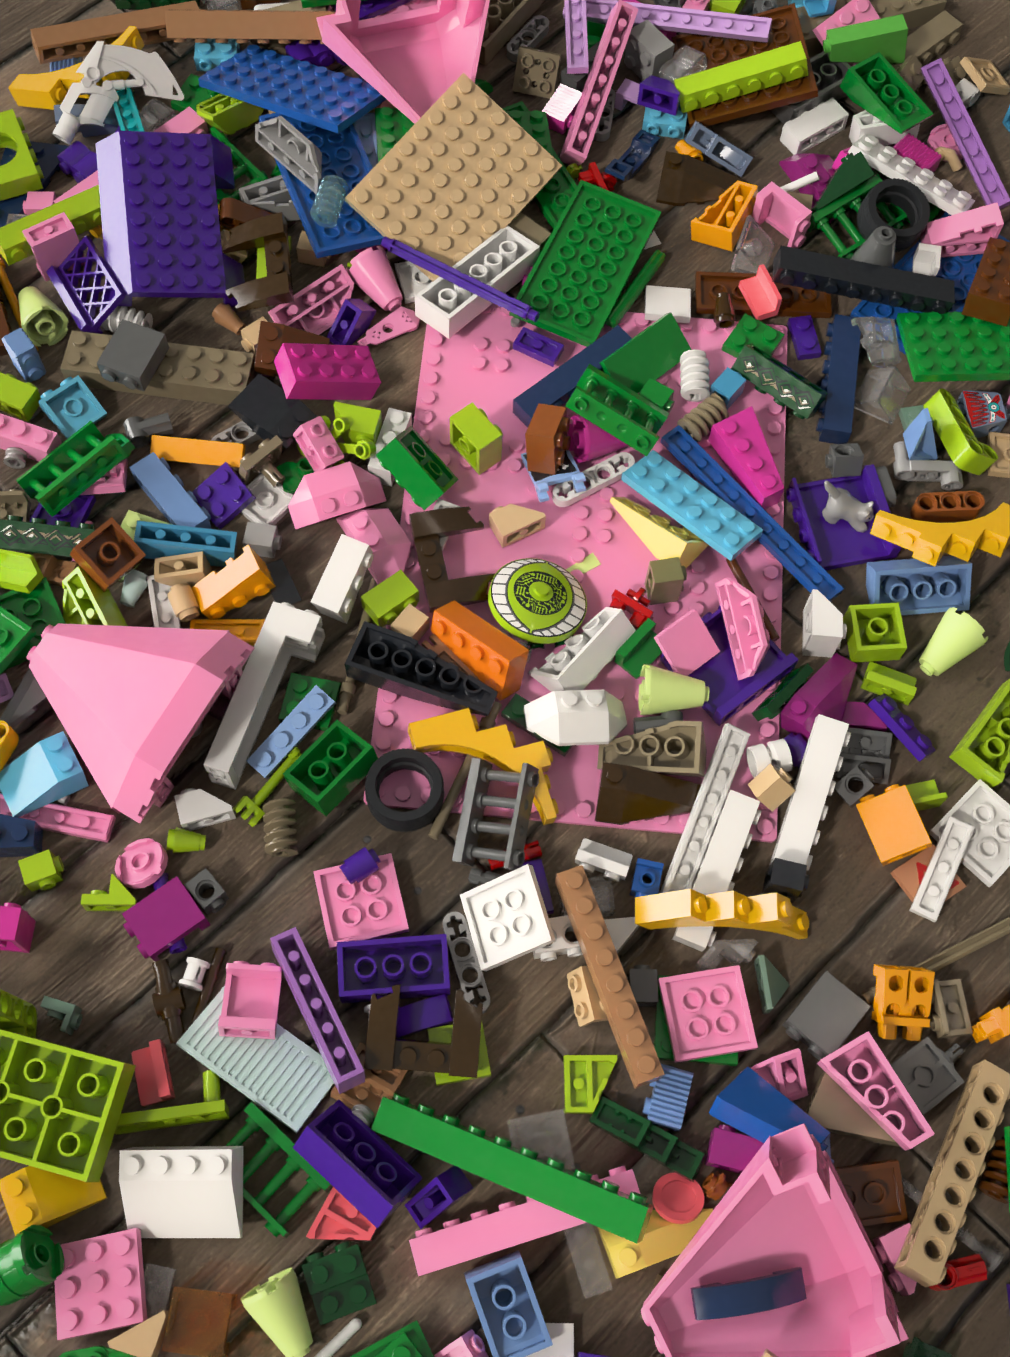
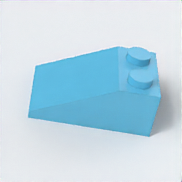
(41, 776)

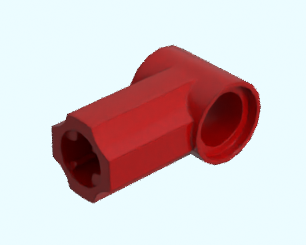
(963, 1272)

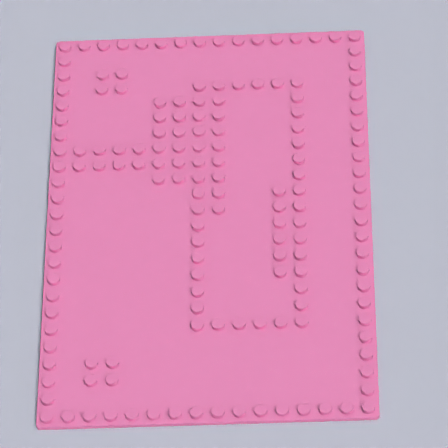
(486, 370)

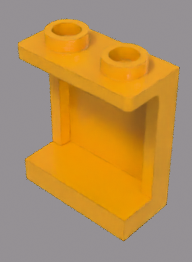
(893, 824)

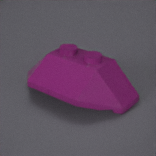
(805, 164)

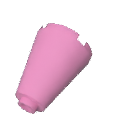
(375, 277)

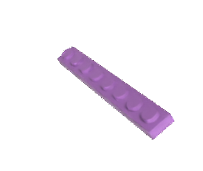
(965, 134)

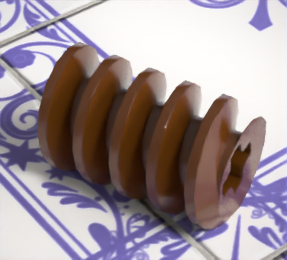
(996, 1178)

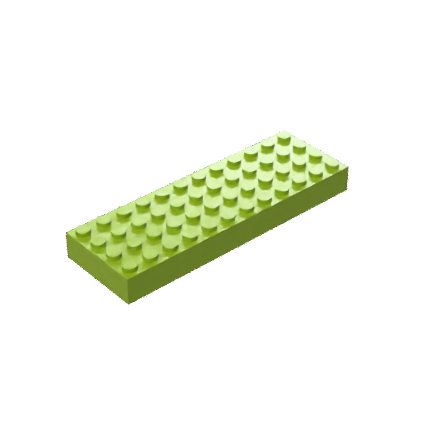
(59, 1105)

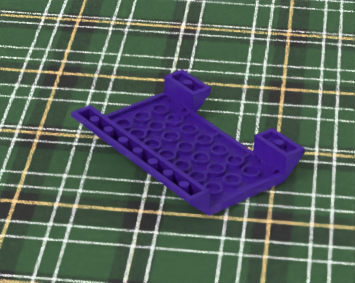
(165, 215)

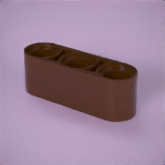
(235, 212)

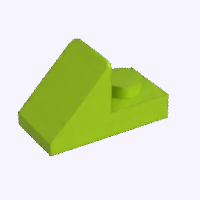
(117, 900)

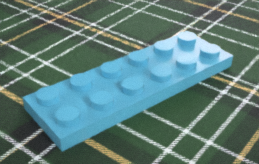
(692, 505)

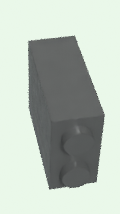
(133, 355)
(825, 1016)

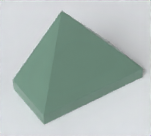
(770, 983)

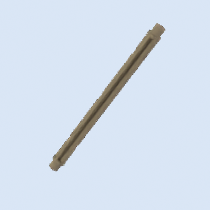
(956, 952)

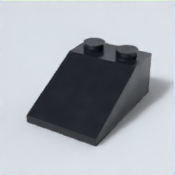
(268, 411)

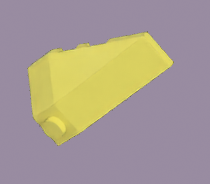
(657, 533)
(659, 1243)

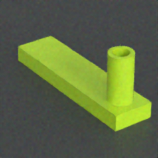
(210, 1110)

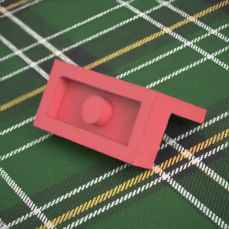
(761, 294)
(153, 1074)

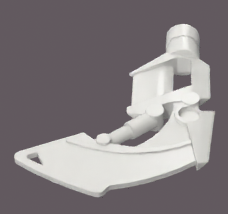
(147, 68)

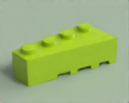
(986, 745)

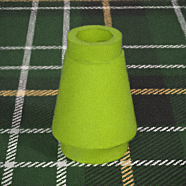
(183, 840)

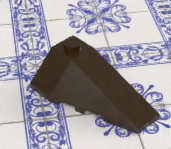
(691, 180)
(639, 794)

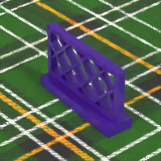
(75, 297)

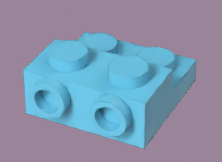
(211, 54)
(664, 124)
(71, 406)

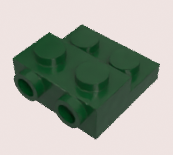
(338, 1282)

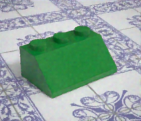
(416, 467)

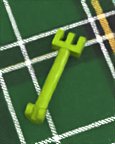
(253, 806)

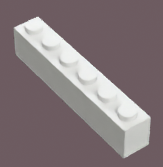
(811, 787)
(722, 860)

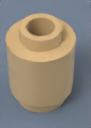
(183, 602)

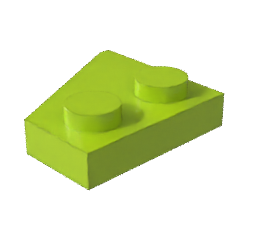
(585, 1081)

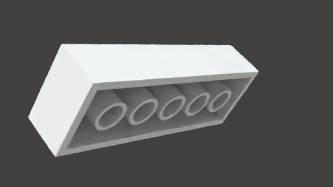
(496, 262)

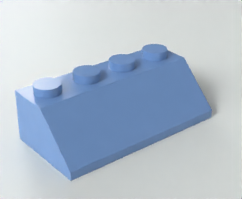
(919, 585)

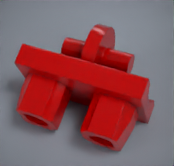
(596, 178)
(633, 606)

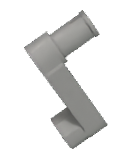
(926, 470)

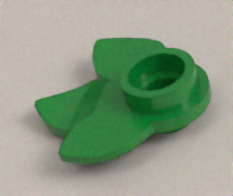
(294, 473)

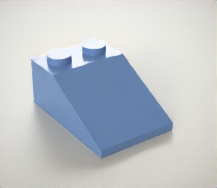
(508, 1307)

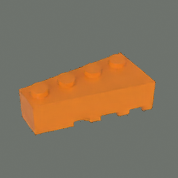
(481, 647)

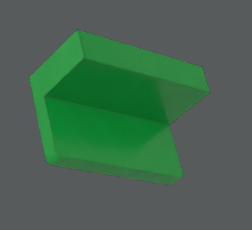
(639, 649)

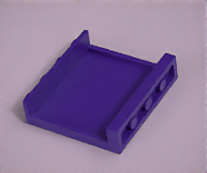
(839, 543)
(719, 673)

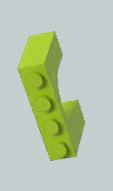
(20, 173)

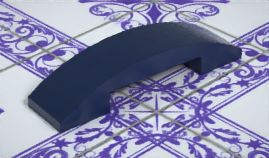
(635, 157)
(748, 1295)

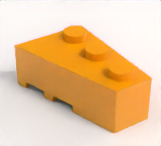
(724, 220)
(233, 585)

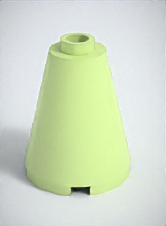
(41, 317)
(951, 642)
(669, 691)
(281, 1312)

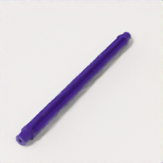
(460, 279)

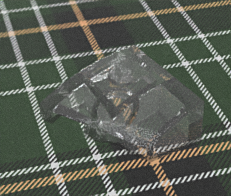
(879, 340)

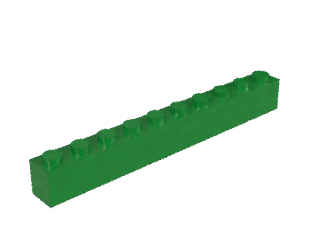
(514, 1168)

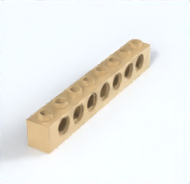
(923, 1230)

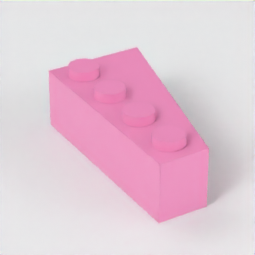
(875, 1087)

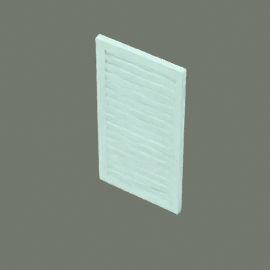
(274, 1073)

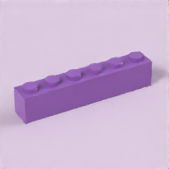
(318, 1010)

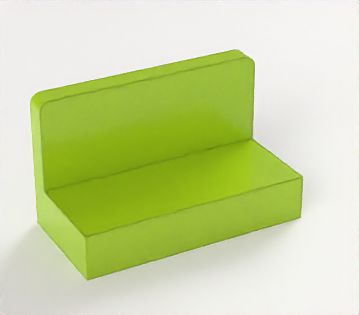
(19, 571)
(887, 681)
(926, 795)

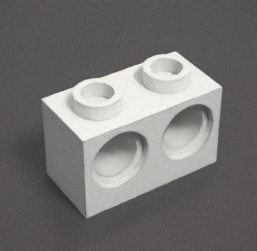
(560, 927)

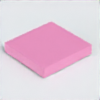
(687, 643)

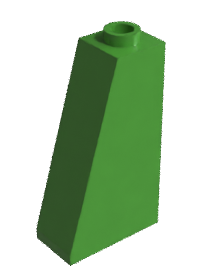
(866, 39)

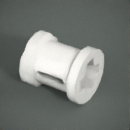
(194, 974)

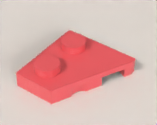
(340, 1221)

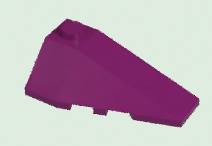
(822, 694)

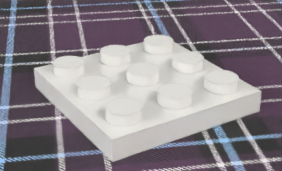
(989, 844)
(507, 918)

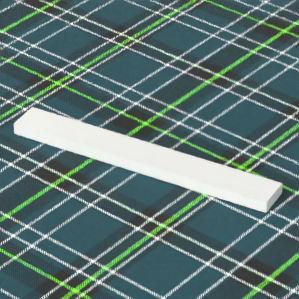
(706, 810)

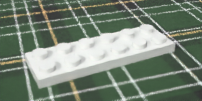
(894, 166)

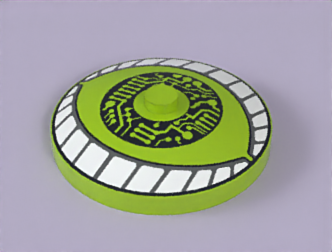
(537, 601)

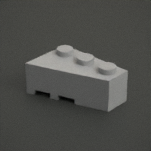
(270, 196)

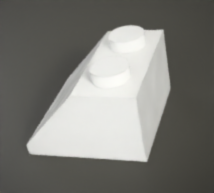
(821, 627)

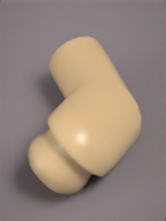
(951, 156)

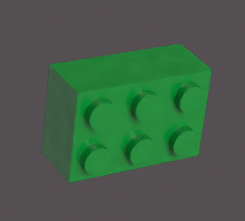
(331, 767)

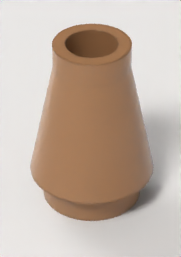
(226, 317)

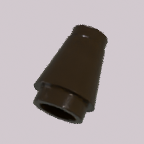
(724, 312)

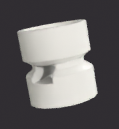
(775, 752)

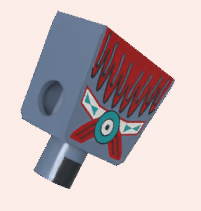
(983, 411)

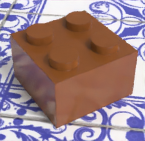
(547, 439)
(107, 554)

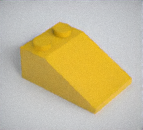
(45, 1197)

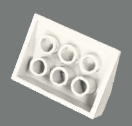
(183, 1191)

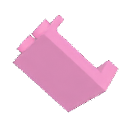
(782, 213)
(52, 242)
(250, 1000)

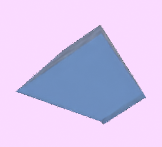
(920, 438)

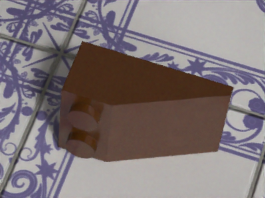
(271, 339)

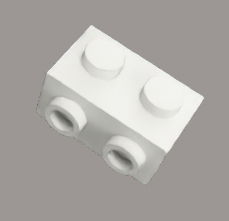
(603, 859)

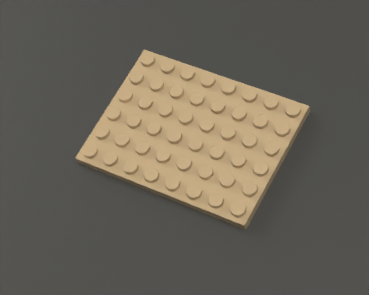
(454, 177)

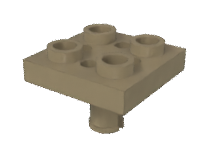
(547, 63)
(262, 462)

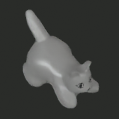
(845, 506)

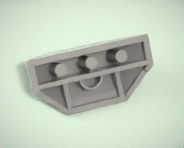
(291, 150)

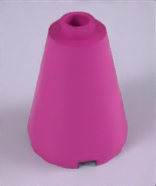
(590, 440)

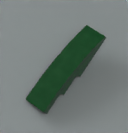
(647, 1138)

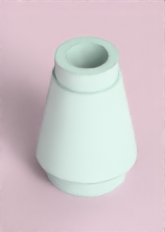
(133, 587)

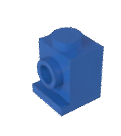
(646, 869)

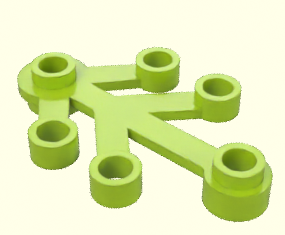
(367, 444)

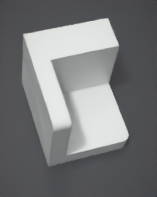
(927, 259)

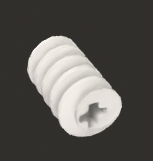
(118, 314)
(694, 376)

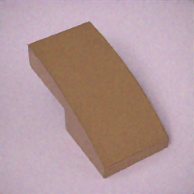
(54, 569)

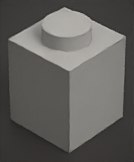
(262, 539)

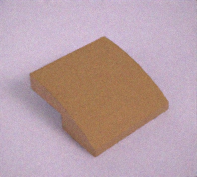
(376, 1085)

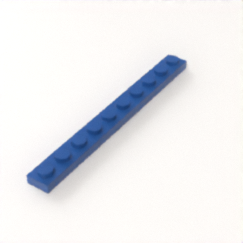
(773, 537)

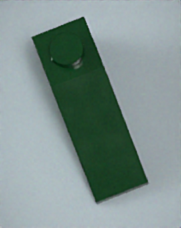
(847, 176)

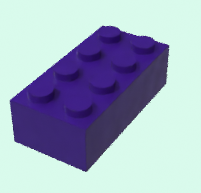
(378, 964)
(357, 1163)

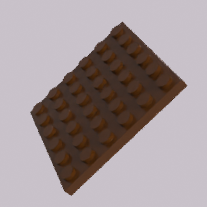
(721, 50)

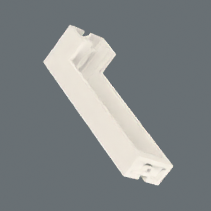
(283, 635)

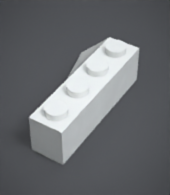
(585, 652)

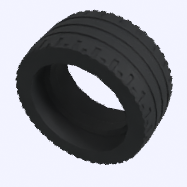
(903, 195)
(396, 761)

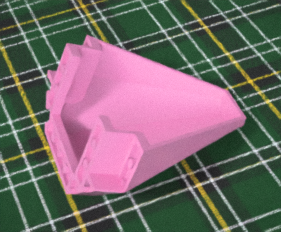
(409, 53)
(134, 699)
(778, 1217)

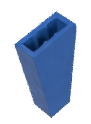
(761, 1109)

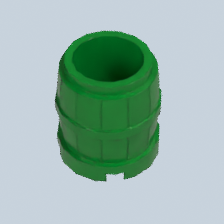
(28, 1263)

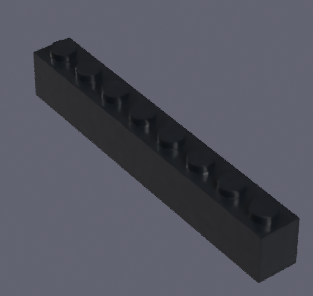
(862, 281)

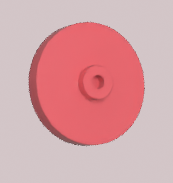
(677, 1198)

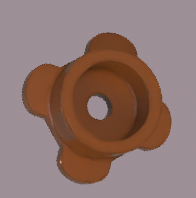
(715, 1185)

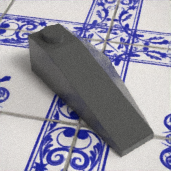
(24, 700)

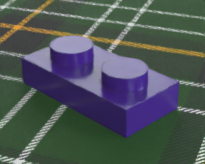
(804, 337)
(538, 346)

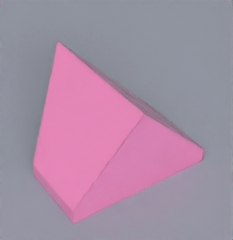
(785, 1074)

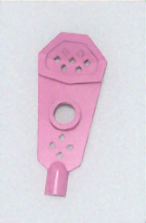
(400, 321)

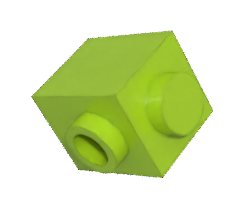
(41, 870)

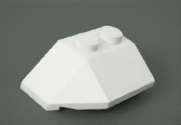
(576, 717)

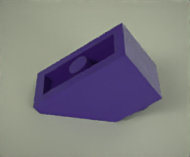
(659, 95)
(351, 322)
(438, 1196)

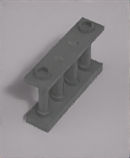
(473, 808)

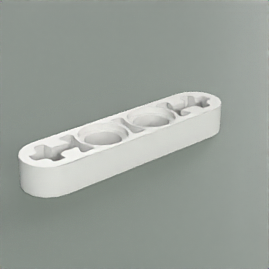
(596, 483)

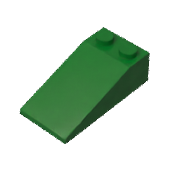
(884, 94)

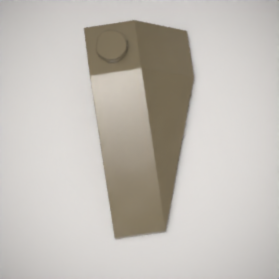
(666, 750)

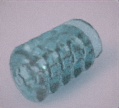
(329, 201)

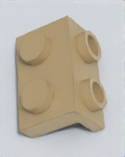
(585, 997)

